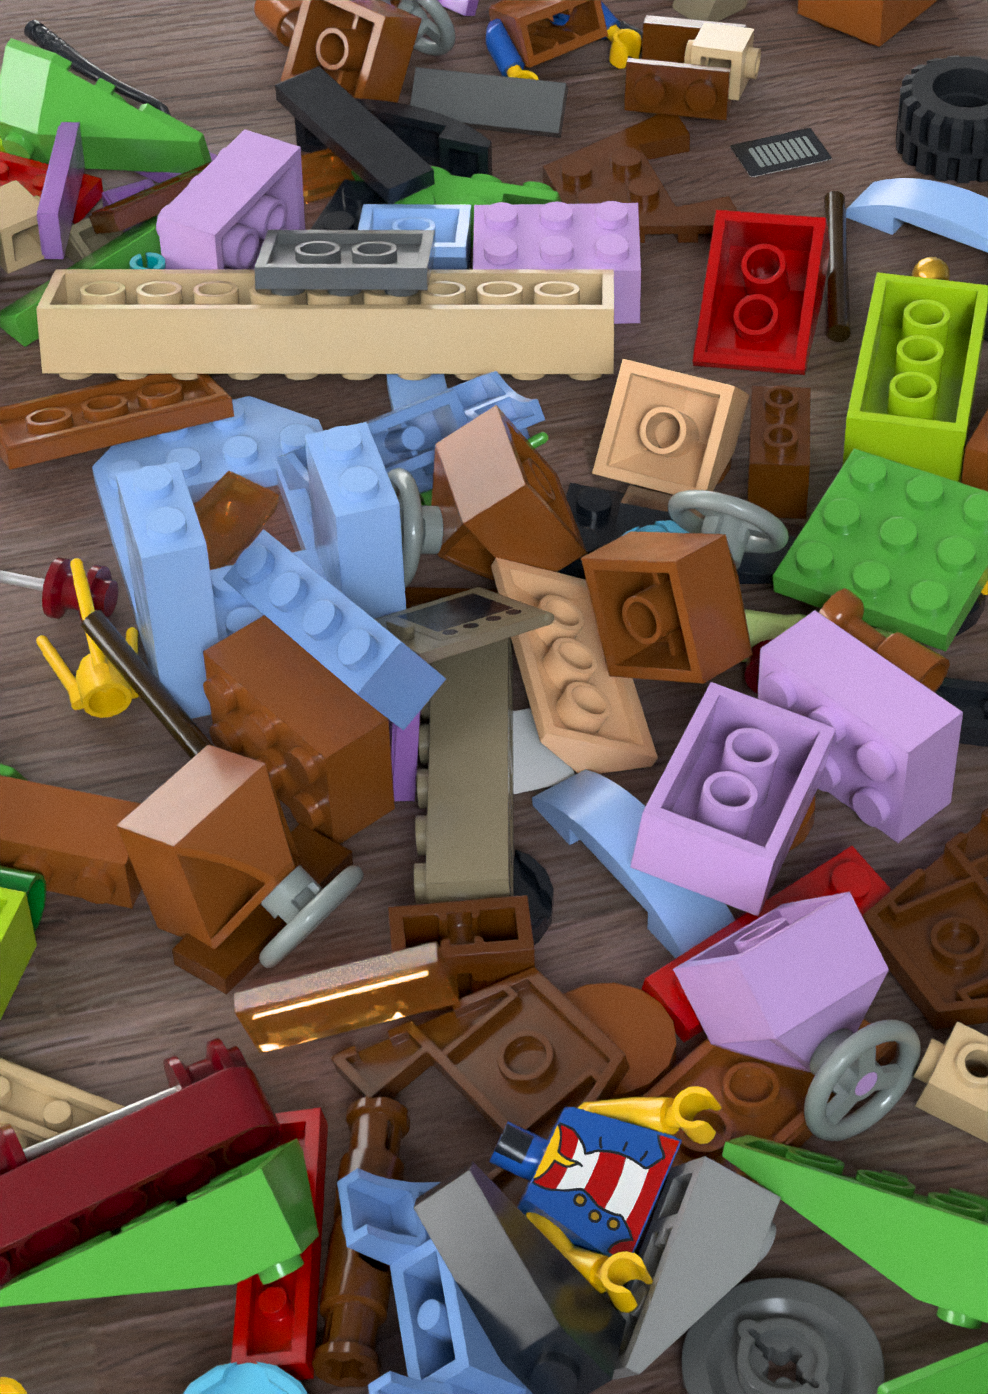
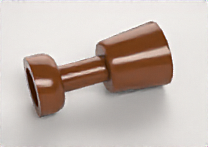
(910, 656)

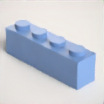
(334, 630)

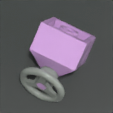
(795, 997)

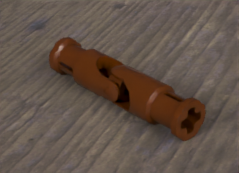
(352, 1290)

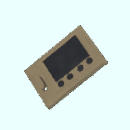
(462, 623)

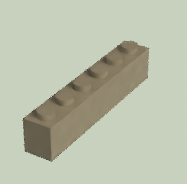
(468, 780)

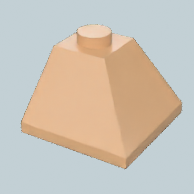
(669, 429)

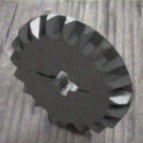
(781, 1324)

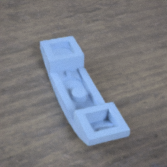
(926, 204)
(608, 824)

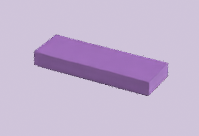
(61, 190)

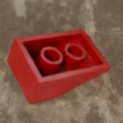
(762, 292)

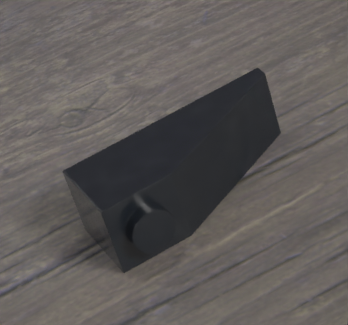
(521, 1288)

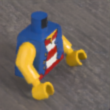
(602, 1178)

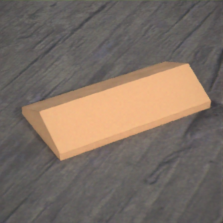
(575, 704)

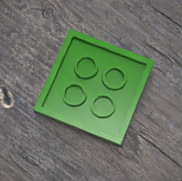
(897, 542)

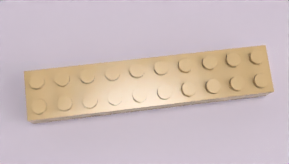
(222, 325)

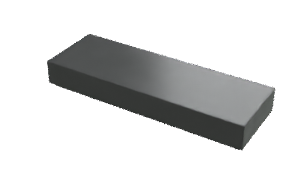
(492, 101)

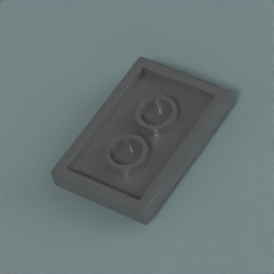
(345, 261)

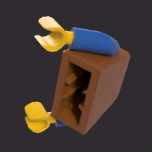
(540, 30)

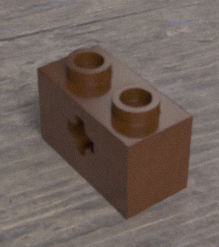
(779, 450)
(477, 937)

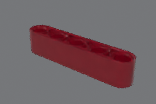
(132, 1167)

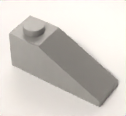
(697, 1248)

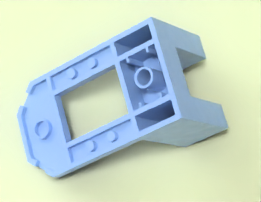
(184, 607)

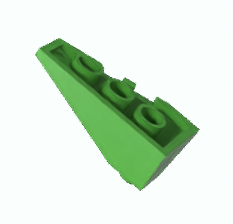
(42, 93)
(227, 1231)
(920, 1242)

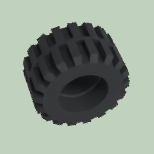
(945, 119)

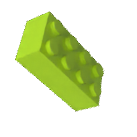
(918, 373)

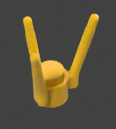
(97, 682)

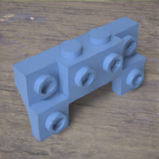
(410, 433)
(438, 1329)

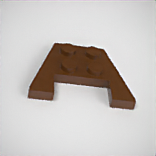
(621, 172)
(937, 932)
(508, 1050)

